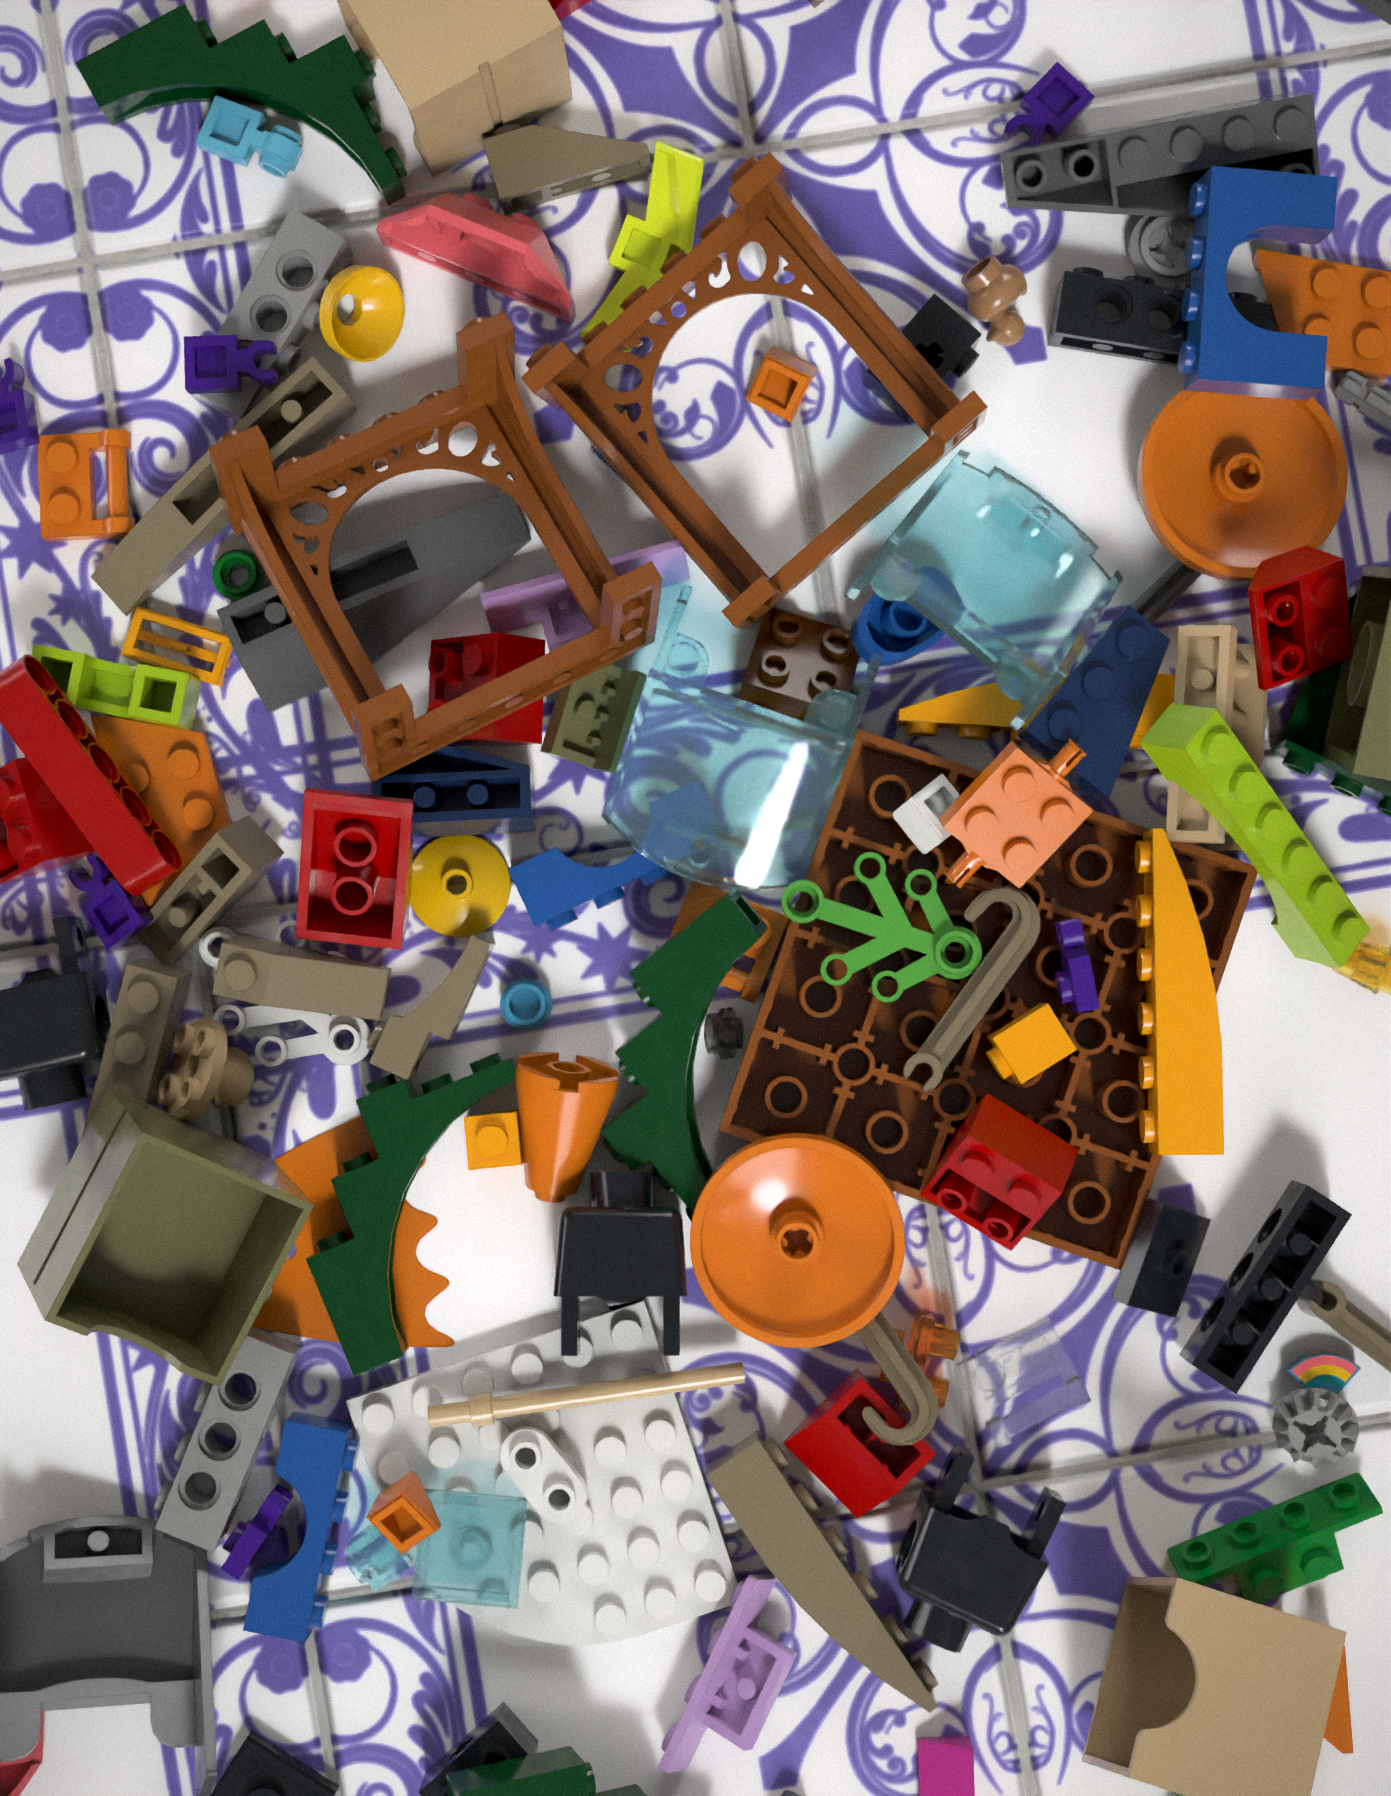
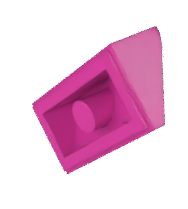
(945, 1766)

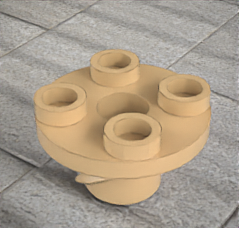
(204, 1071)

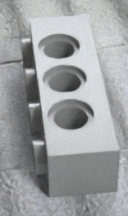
(296, 246)
(207, 1518)

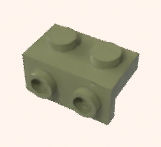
(594, 718)

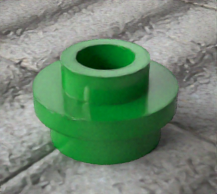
(225, 567)

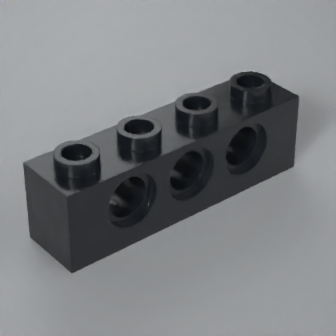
(1080, 327)
(1265, 1285)

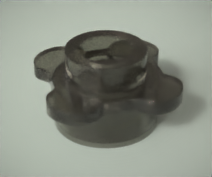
(723, 1033)

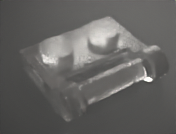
(1016, 1367)

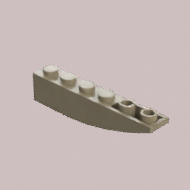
(192, 512)
(141, 1032)
(812, 1565)

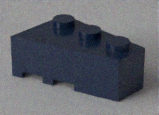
(1101, 702)
(464, 793)

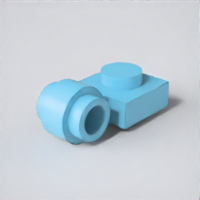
(237, 133)

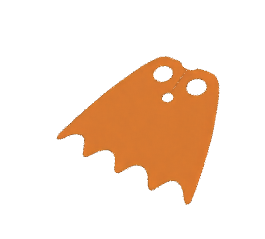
(295, 1299)

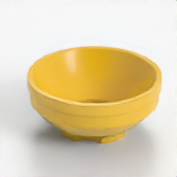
(376, 314)

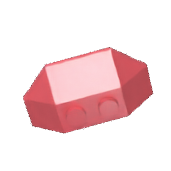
(482, 248)

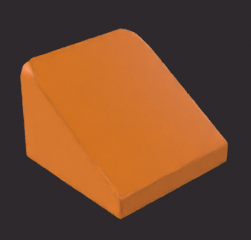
(781, 383)
(404, 1513)

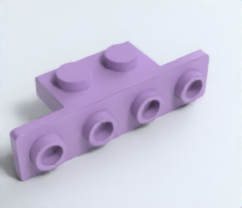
(552, 603)
(737, 1681)

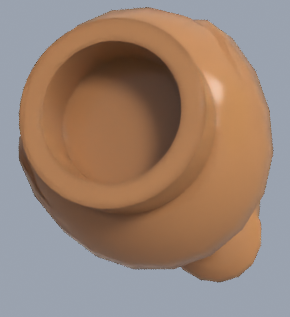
(991, 292)

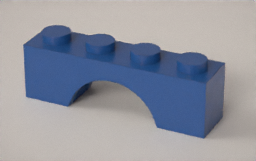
(557, 886)
(313, 1460)

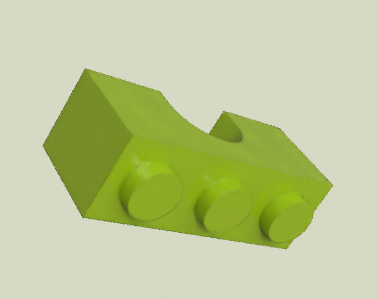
(123, 690)

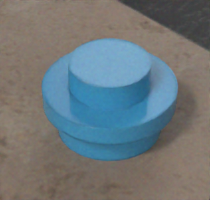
(526, 1004)

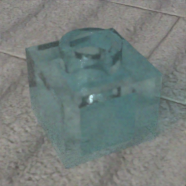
(375, 1558)

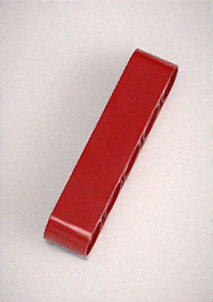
(84, 777)

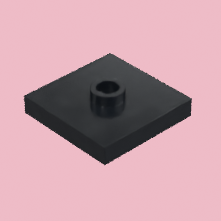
(1161, 1258)

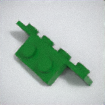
(1279, 1544)

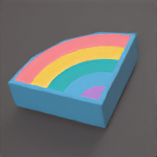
(1323, 1371)

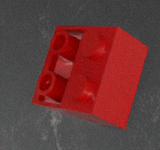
(1299, 615)
(473, 660)
(34, 826)
(1000, 1172)
(848, 1455)

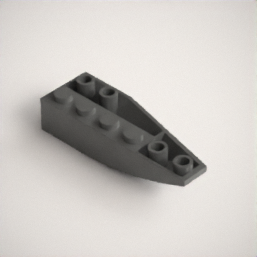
(1154, 162)
(383, 592)

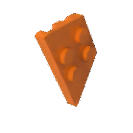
(1332, 301)
(175, 780)

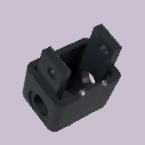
(54, 1023)
(620, 1254)
(968, 1564)

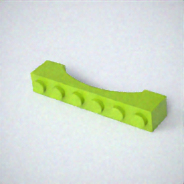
(1212, 766)

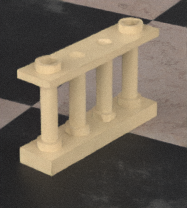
(1220, 676)

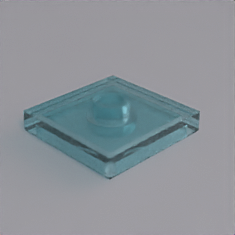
(474, 1552)

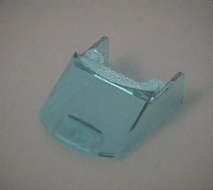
(997, 577)
(722, 782)

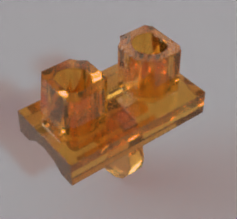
(930, 1338)

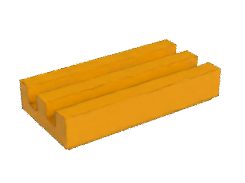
(221, 659)

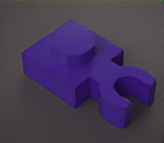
(1050, 106)
(218, 363)
(17, 411)
(111, 909)
(1076, 980)
(247, 1539)

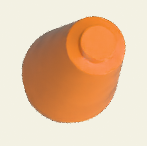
(561, 1118)

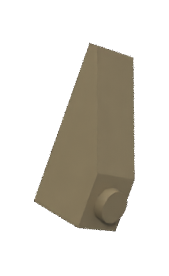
(550, 163)
(209, 888)
(299, 978)

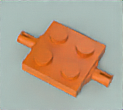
(1015, 814)

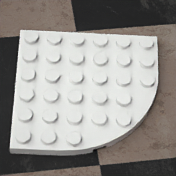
(649, 1532)

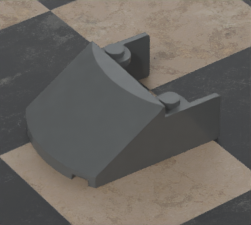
(103, 1620)

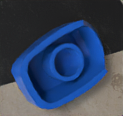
(892, 630)

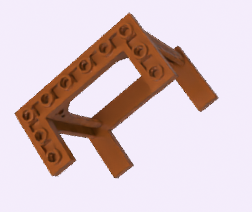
(771, 220)
(487, 400)

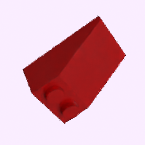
(355, 868)

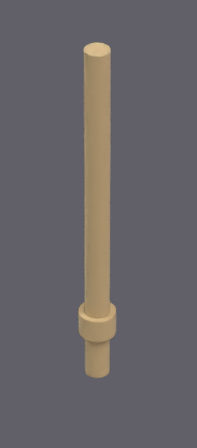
(483, 1408)

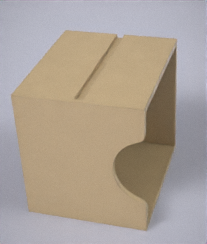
(464, 66)
(1212, 1693)

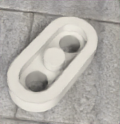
(545, 1475)

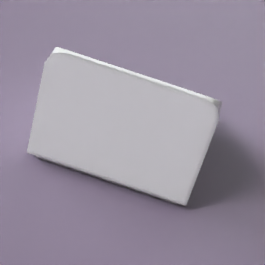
(922, 812)

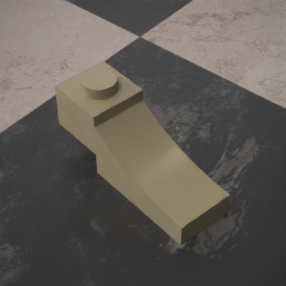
(403, 1040)

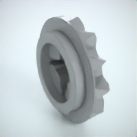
(1149, 235)
(1308, 1407)

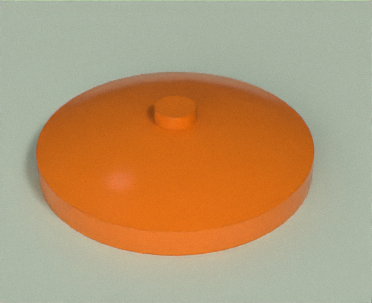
(1240, 479)
(797, 1240)

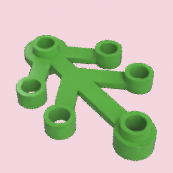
(890, 931)

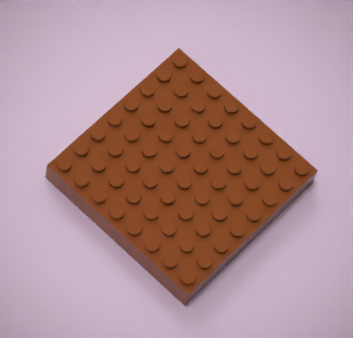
(836, 1055)

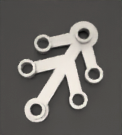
(325, 1024)

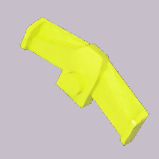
(667, 229)

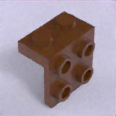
(796, 662)

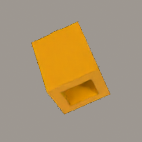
(1029, 1044)
(493, 1139)

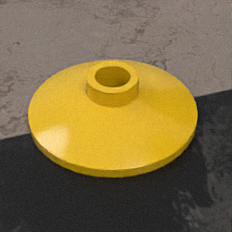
(486, 888)

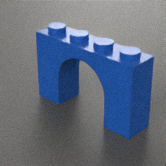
(1221, 346)

